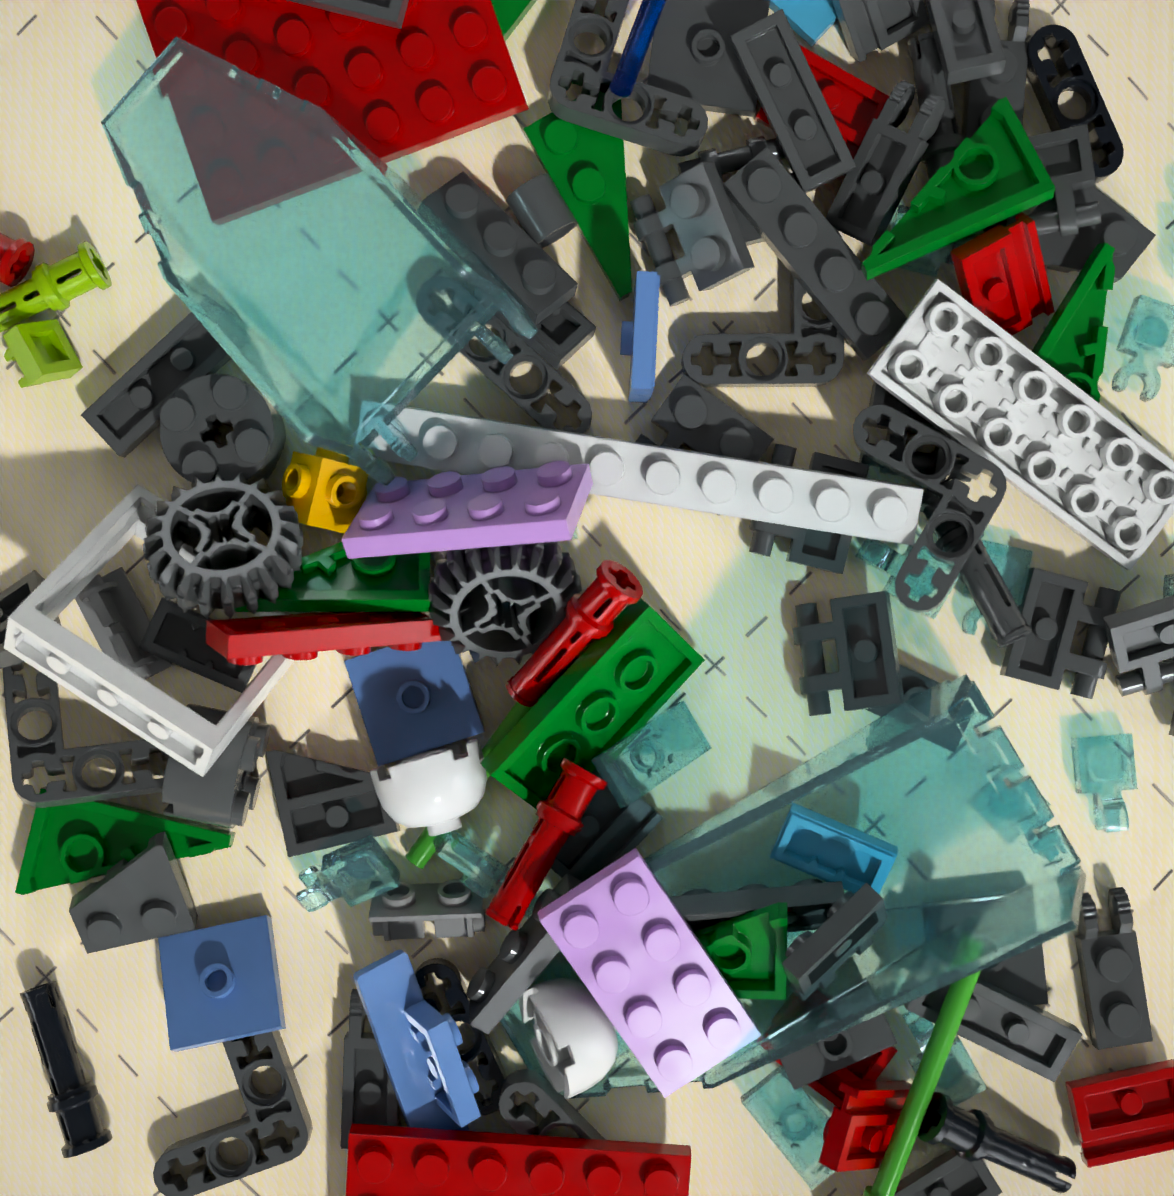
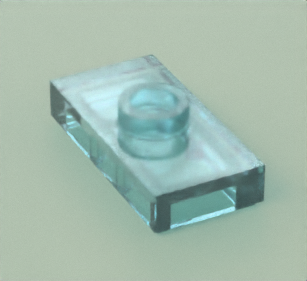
(651, 754)
(480, 870)
(791, 1123)

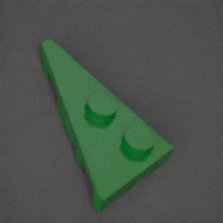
(592, 181)
(983, 184)
(1075, 334)
(366, 584)
(91, 837)
(751, 951)

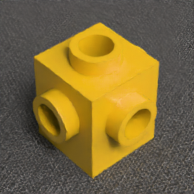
(324, 489)

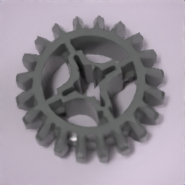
(228, 563)
(513, 599)

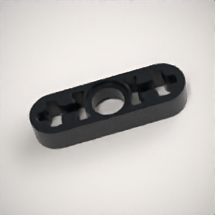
(1072, 59)
(456, 991)

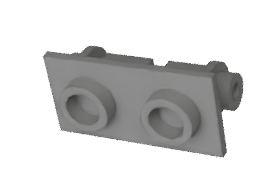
(119, 622)
(449, 904)

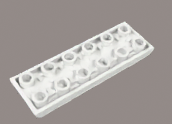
(1030, 423)

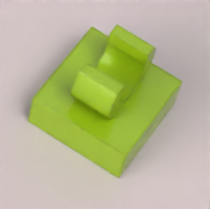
(41, 352)

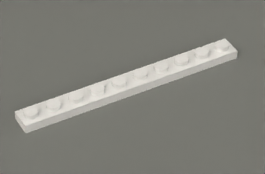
(667, 475)

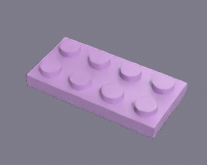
(470, 510)
(649, 972)

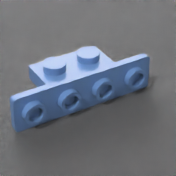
(417, 1047)

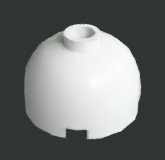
(433, 787)
(571, 1034)

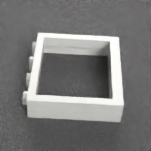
(105, 682)

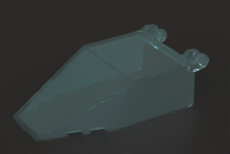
(300, 251)

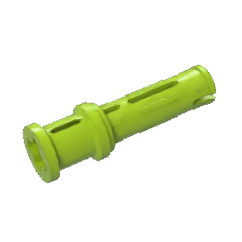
(53, 287)

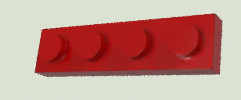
(303, 635)

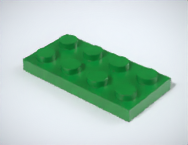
(595, 702)

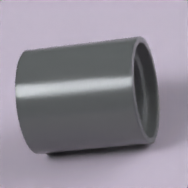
(541, 210)

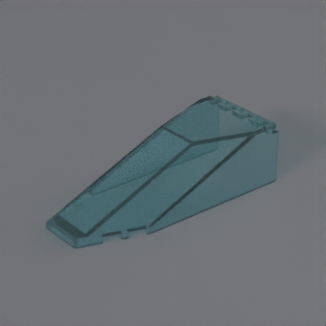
(960, 897)

